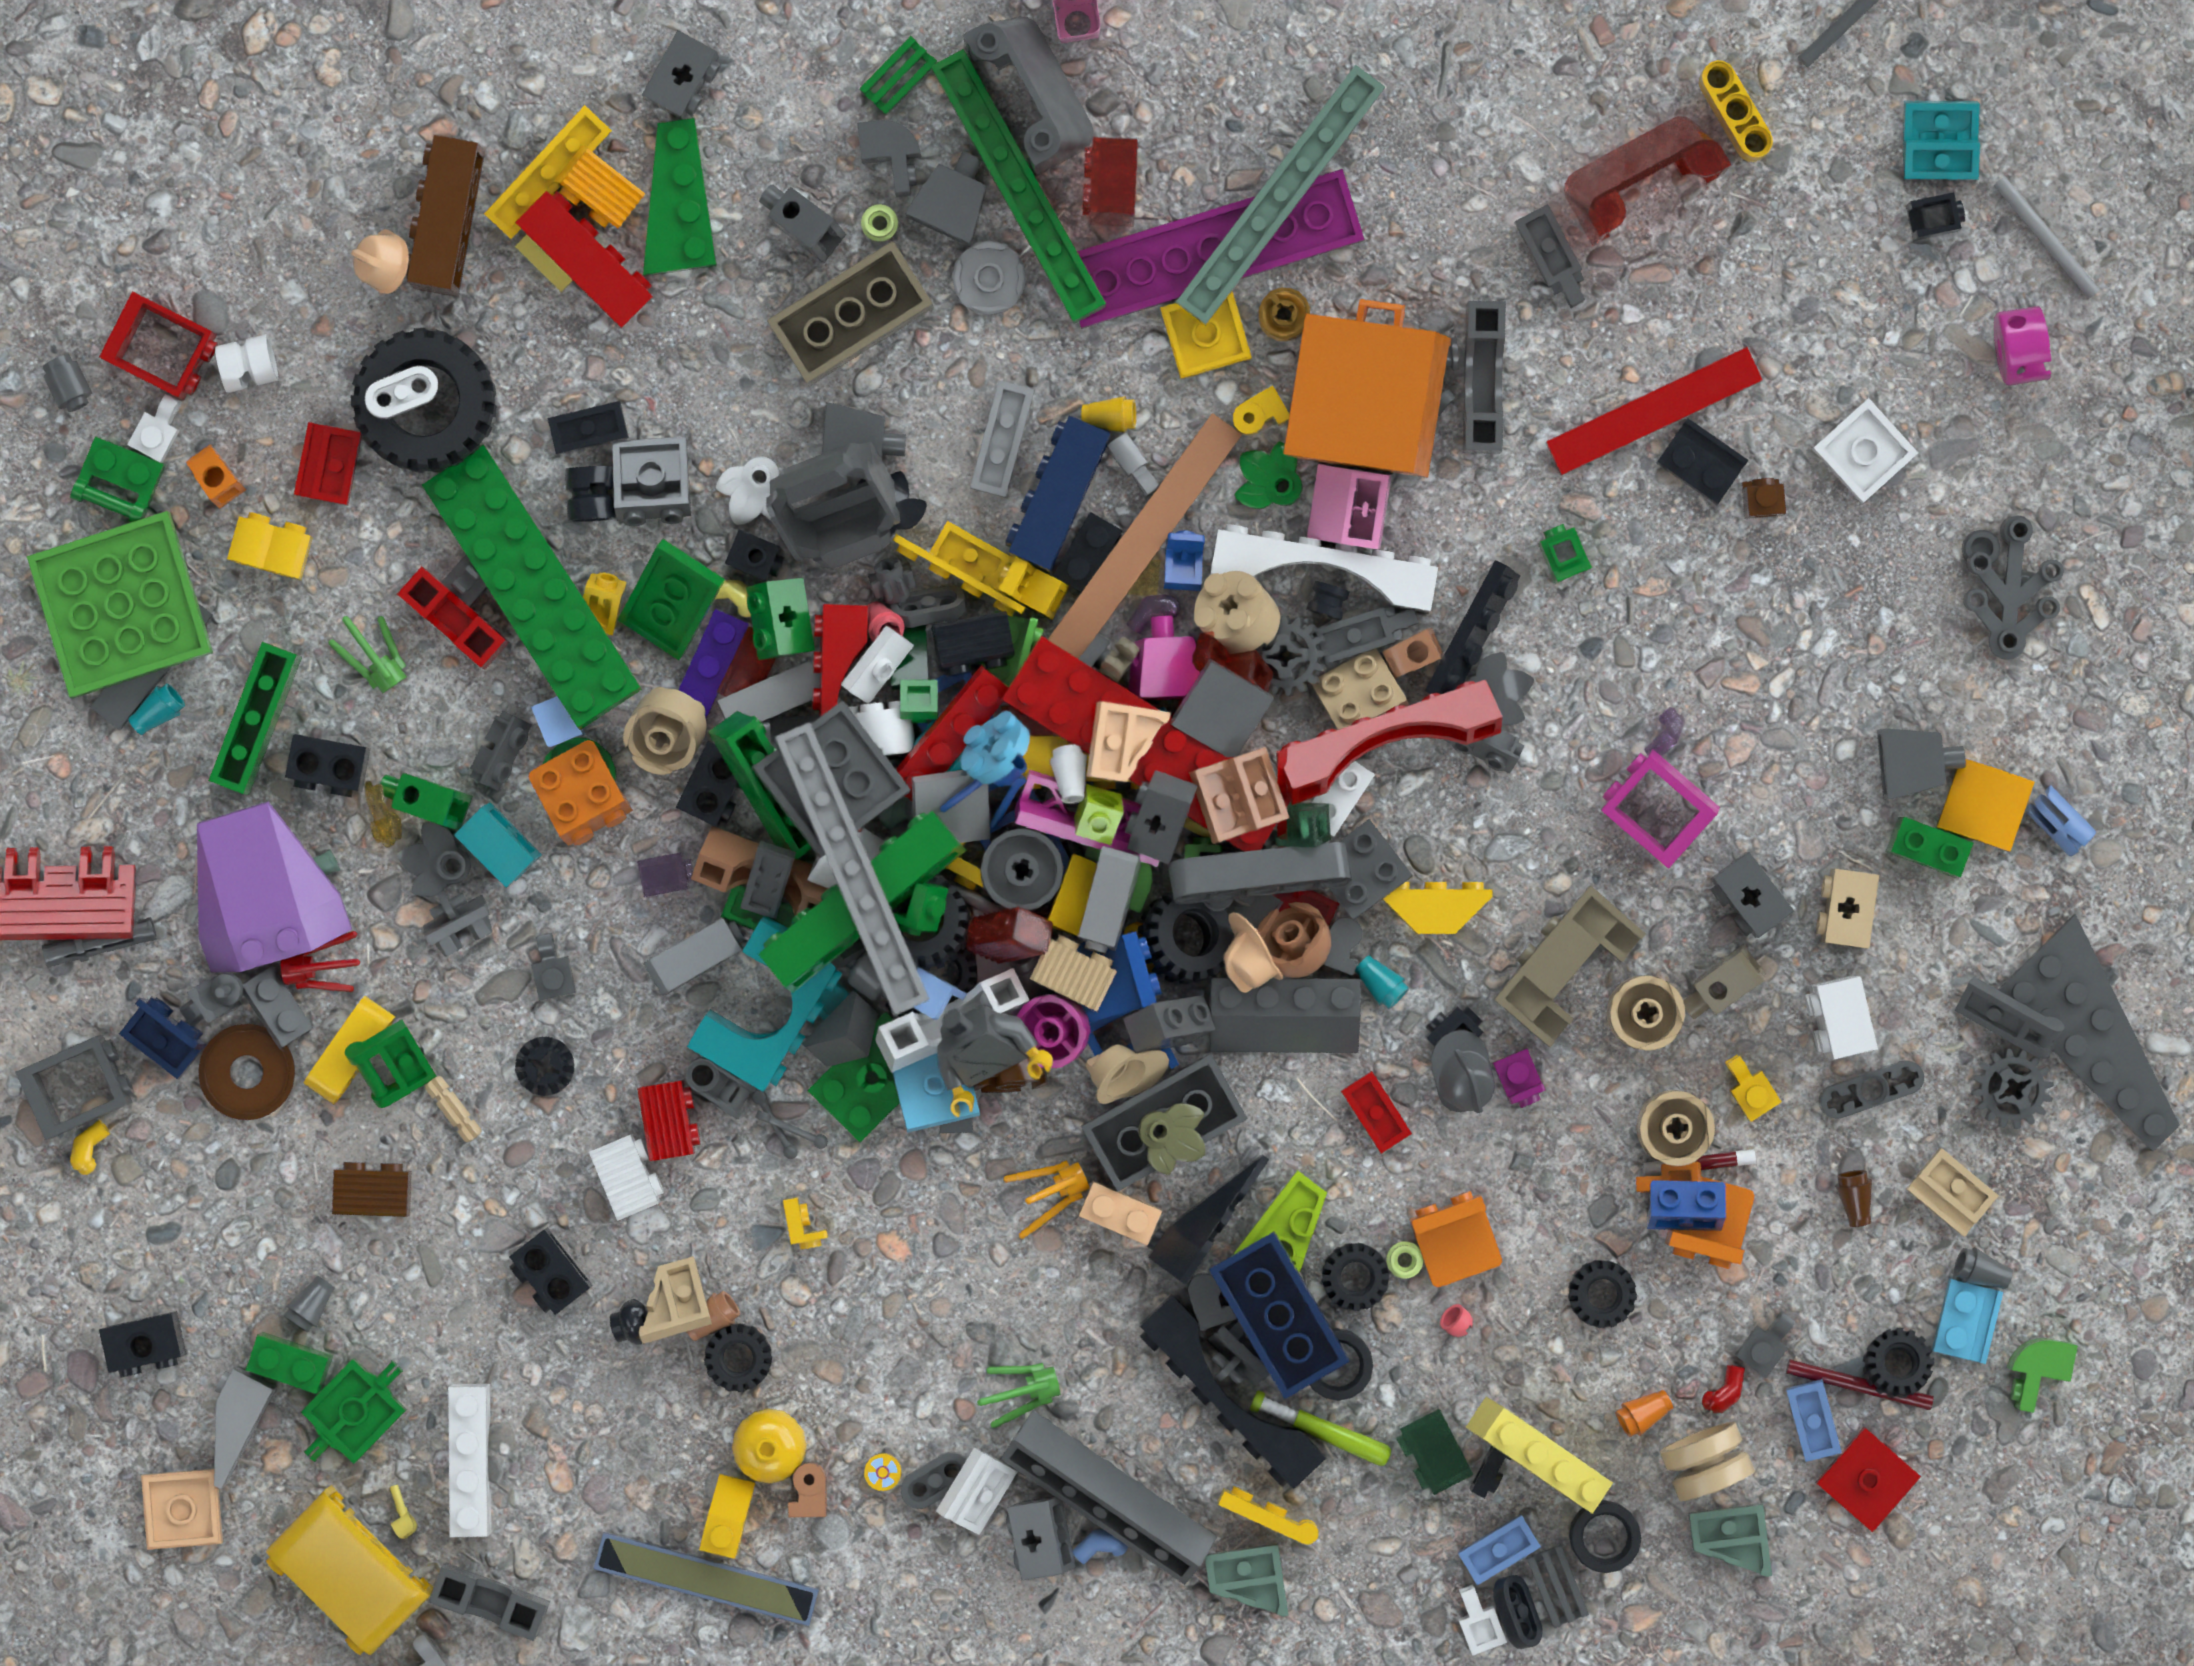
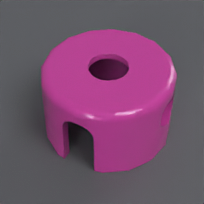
(2023, 342)

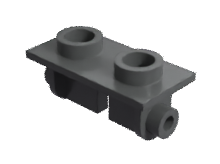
(1498, 752)
(495, 766)

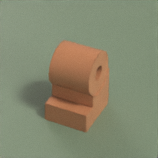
(1413, 653)
(811, 1485)

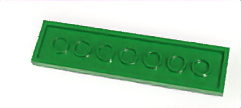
(532, 587)

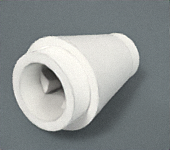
(1070, 772)

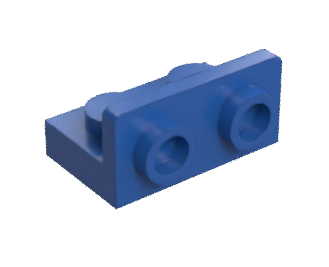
(1687, 1205)

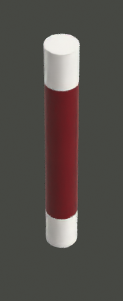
(1710, 1161)

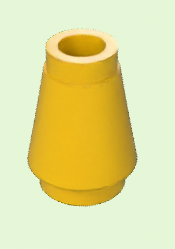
(1111, 414)

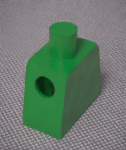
(435, 801)

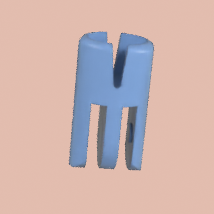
(2060, 821)

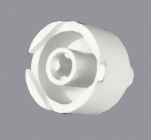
(885, 727)

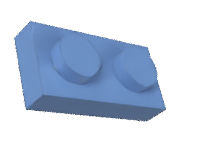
(1814, 1420)
(1499, 1549)

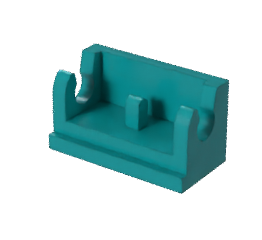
(498, 844)

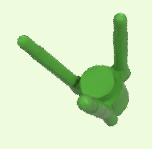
(385, 672)
(1041, 1384)

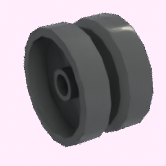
(1025, 848)

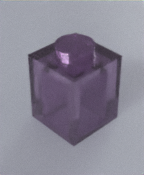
(665, 874)

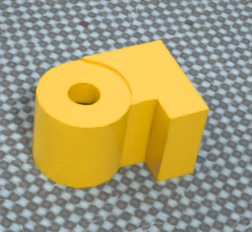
(1255, 412)

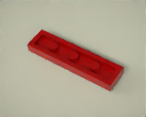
(945, 737)

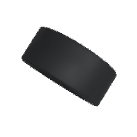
(1362, 1378)
(1622, 1559)

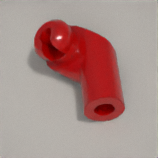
(1726, 1395)

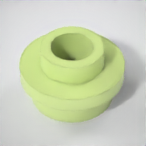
(879, 211)
(1410, 1270)

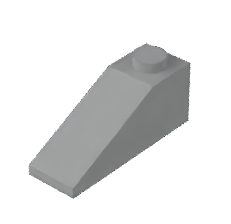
(237, 1414)

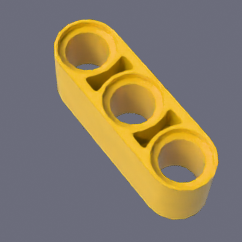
(1735, 129)
(333, 1071)

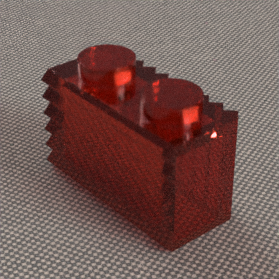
(1009, 935)

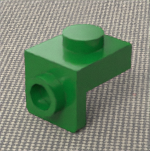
(924, 909)

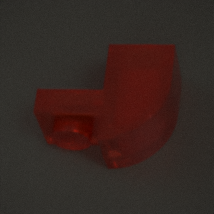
(1244, 664)

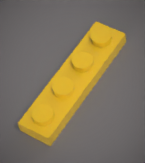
(542, 172)

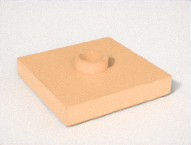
(181, 1509)

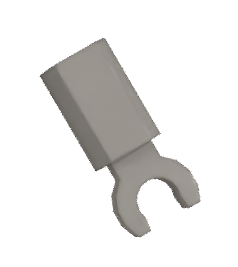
(1132, 463)

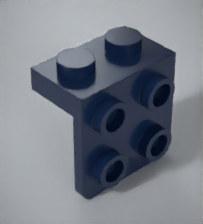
(162, 1038)

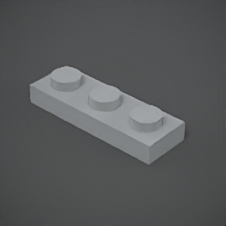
(1002, 439)

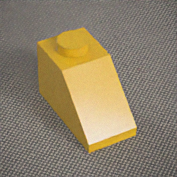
(727, 1516)

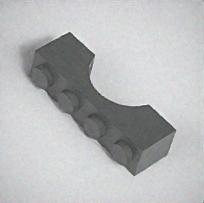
(1483, 377)

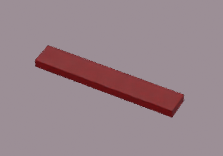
(1654, 411)

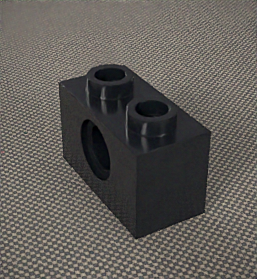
(120, 1339)

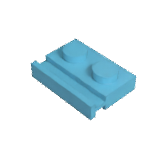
(1967, 1321)

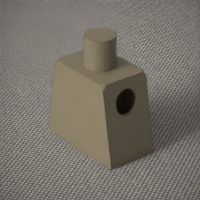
(1736, 971)

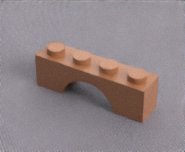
(728, 861)

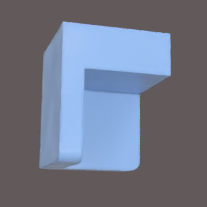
(555, 722)
(938, 993)

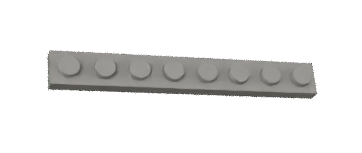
(851, 868)

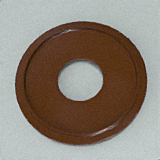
(216, 1076)

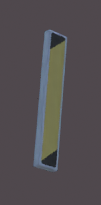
(706, 1578)

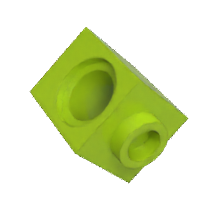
(1098, 814)

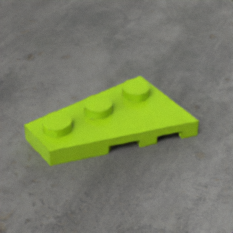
(1291, 1216)

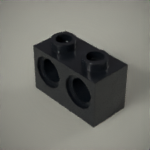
(329, 755)
(704, 780)
(558, 1265)

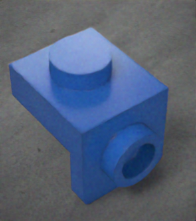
(1184, 561)

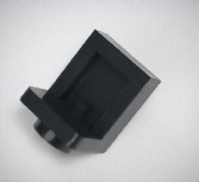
(1442, 1024)

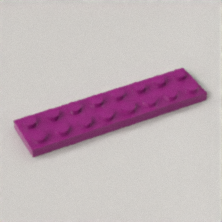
(1164, 260)

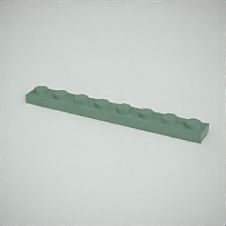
(1280, 194)

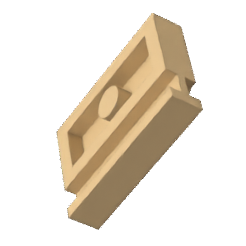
(1952, 1192)

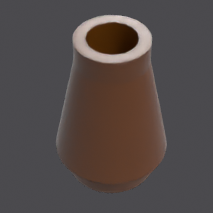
(1855, 1194)

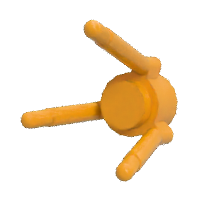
(1068, 1182)

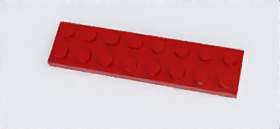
(1063, 698)

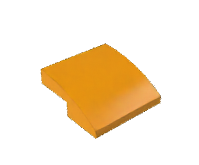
(1985, 805)

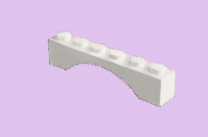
(1400, 582)

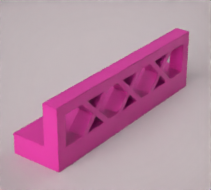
(1060, 821)

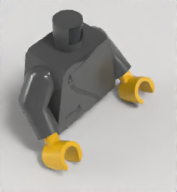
(981, 1046)

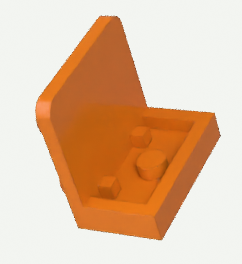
(579, 793)
(1456, 1239)
(1724, 1245)

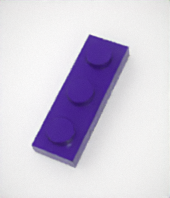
(713, 658)

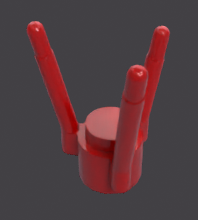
(301, 967)

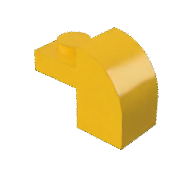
(1031, 587)

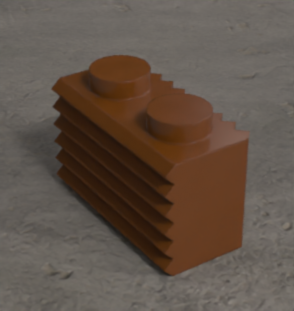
(371, 1191)

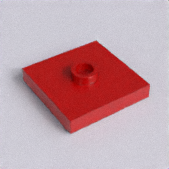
(1868, 1479)

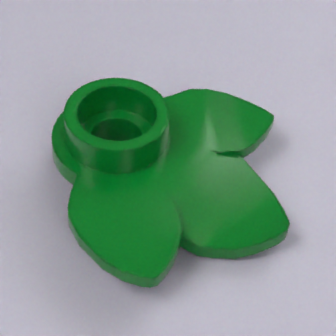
(1264, 475)

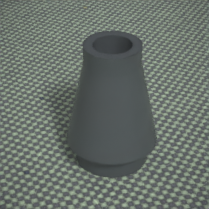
(1980, 1269)
(309, 1305)

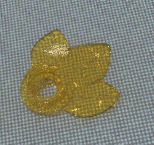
(386, 824)

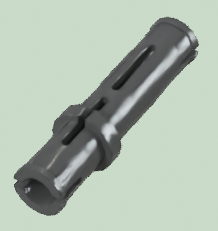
(82, 949)

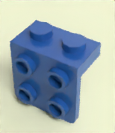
(1132, 984)

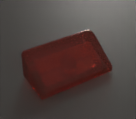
(745, 667)

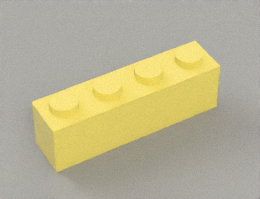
(1539, 1454)

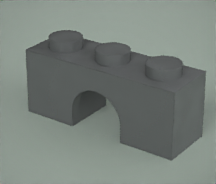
(489, 1599)

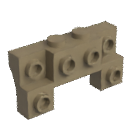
(1559, 956)

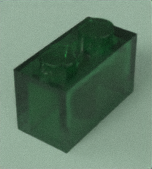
(1434, 1450)

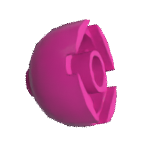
(1057, 1026)

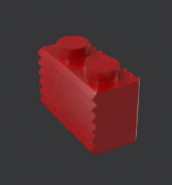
(668, 1120)

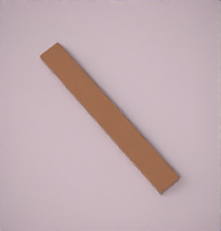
(1145, 536)

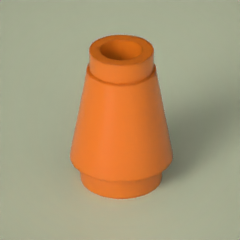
(1642, 1413)

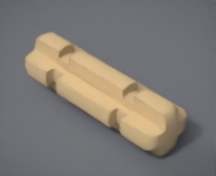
(453, 1109)

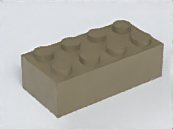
(850, 313)

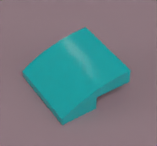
(1941, 140)

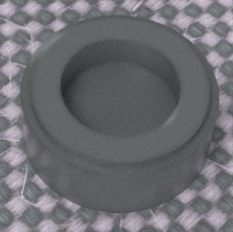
(1981, 541)

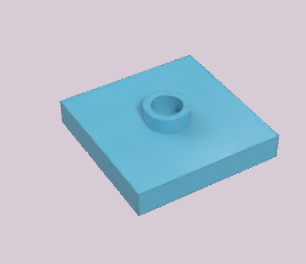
(925, 1097)

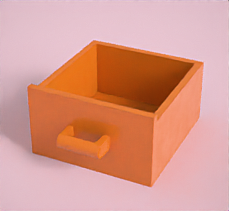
(1367, 392)

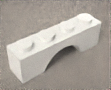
(918, 1035)
(469, 1460)

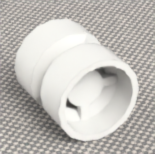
(246, 363)

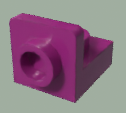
(1519, 1078)

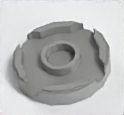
(989, 278)

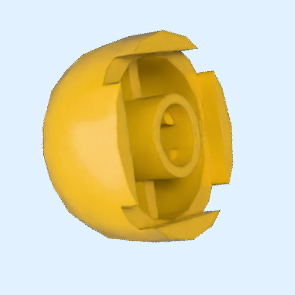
(769, 1445)

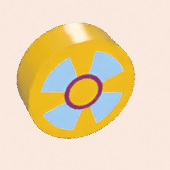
(882, 1471)

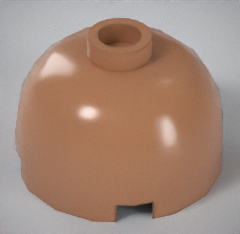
(1296, 939)

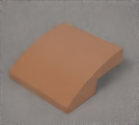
(1239, 795)

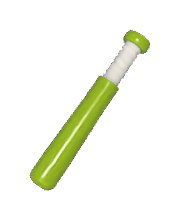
(1334, 1434)

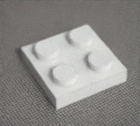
(1865, 450)

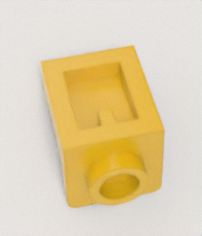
(604, 597)
(798, 1217)

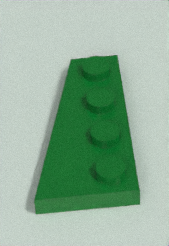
(678, 210)

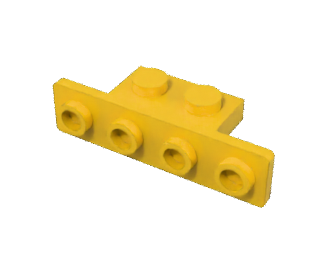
(967, 559)

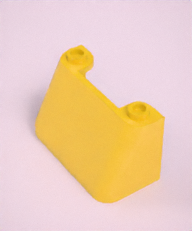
(347, 1572)

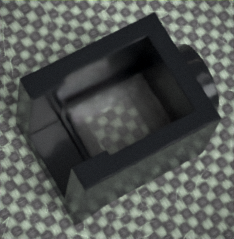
(1935, 216)

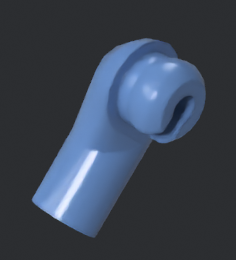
(1098, 1541)

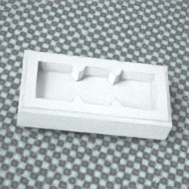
(877, 664)

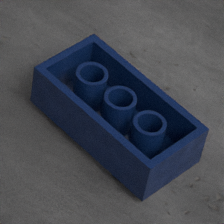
(1059, 493)
(1279, 1315)

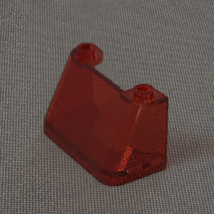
(1596, 186)

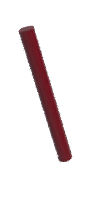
(1853, 1383)

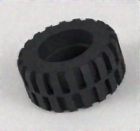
(474, 409)

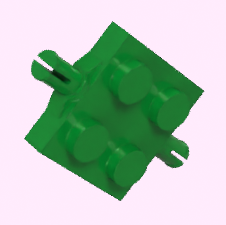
(353, 1411)

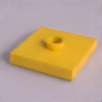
(1209, 346)

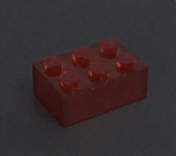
(1112, 190)

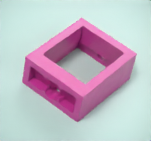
(1697, 823)

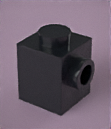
(755, 556)

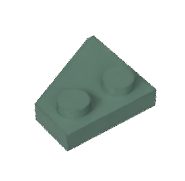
(1733, 1536)
(1249, 1577)

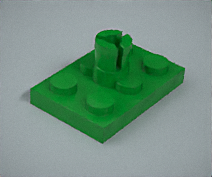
(671, 599)
(859, 1090)

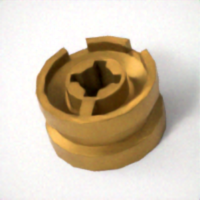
(1281, 329)

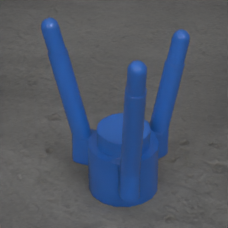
(1014, 779)

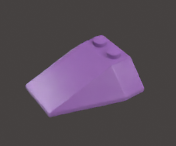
(261, 892)

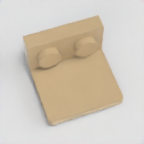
(1359, 689)

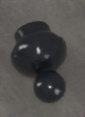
(627, 1321)

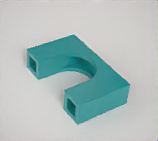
(759, 1056)

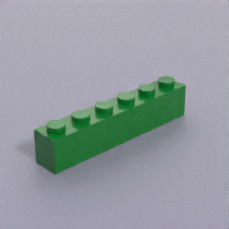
(829, 929)

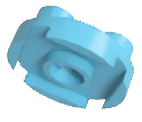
(994, 747)

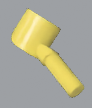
(406, 1523)

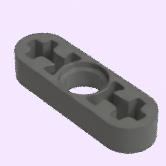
(1848, 1106)

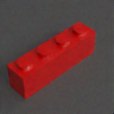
(584, 259)

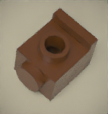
(1763, 498)

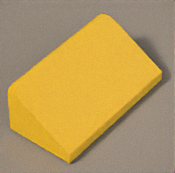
(1073, 894)

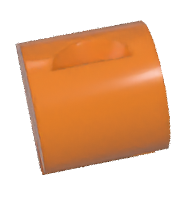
(215, 476)

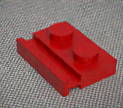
(328, 463)

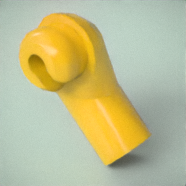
(83, 1145)

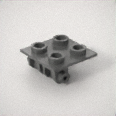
(1373, 869)

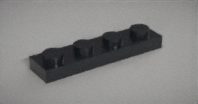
(1474, 629)

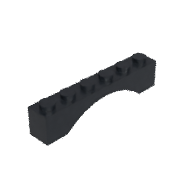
(1283, 1447)

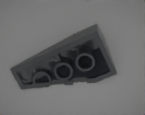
(1192, 1235)

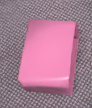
(1067, 7)

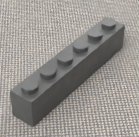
(1109, 1497)

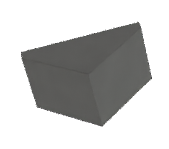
(844, 1033)

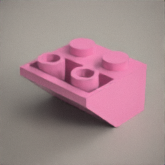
(1349, 506)

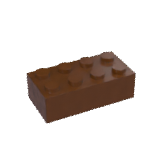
(445, 214)

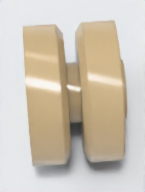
(1708, 1465)

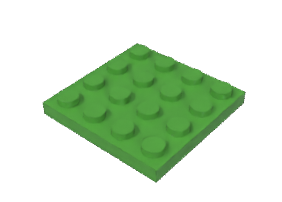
(119, 604)

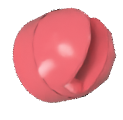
(1456, 1321)

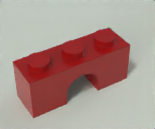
(453, 618)

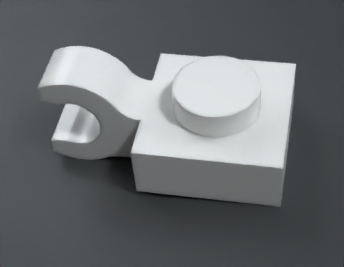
(154, 433)
(1481, 1625)

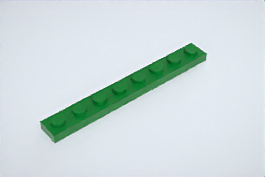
(1018, 186)

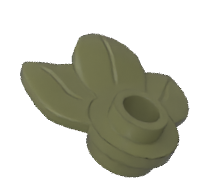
(1178, 1137)

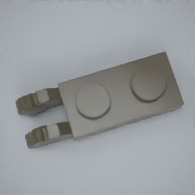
(1116, 663)

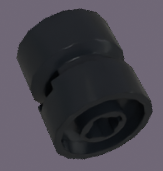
(594, 506)

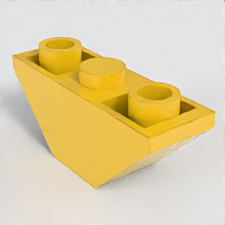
(1436, 907)

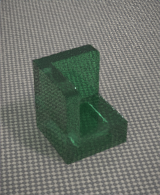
(1306, 825)

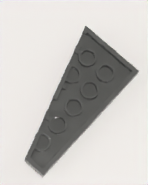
(2097, 1039)

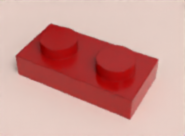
(1376, 1112)

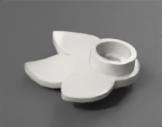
(747, 493)

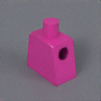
(1163, 664)

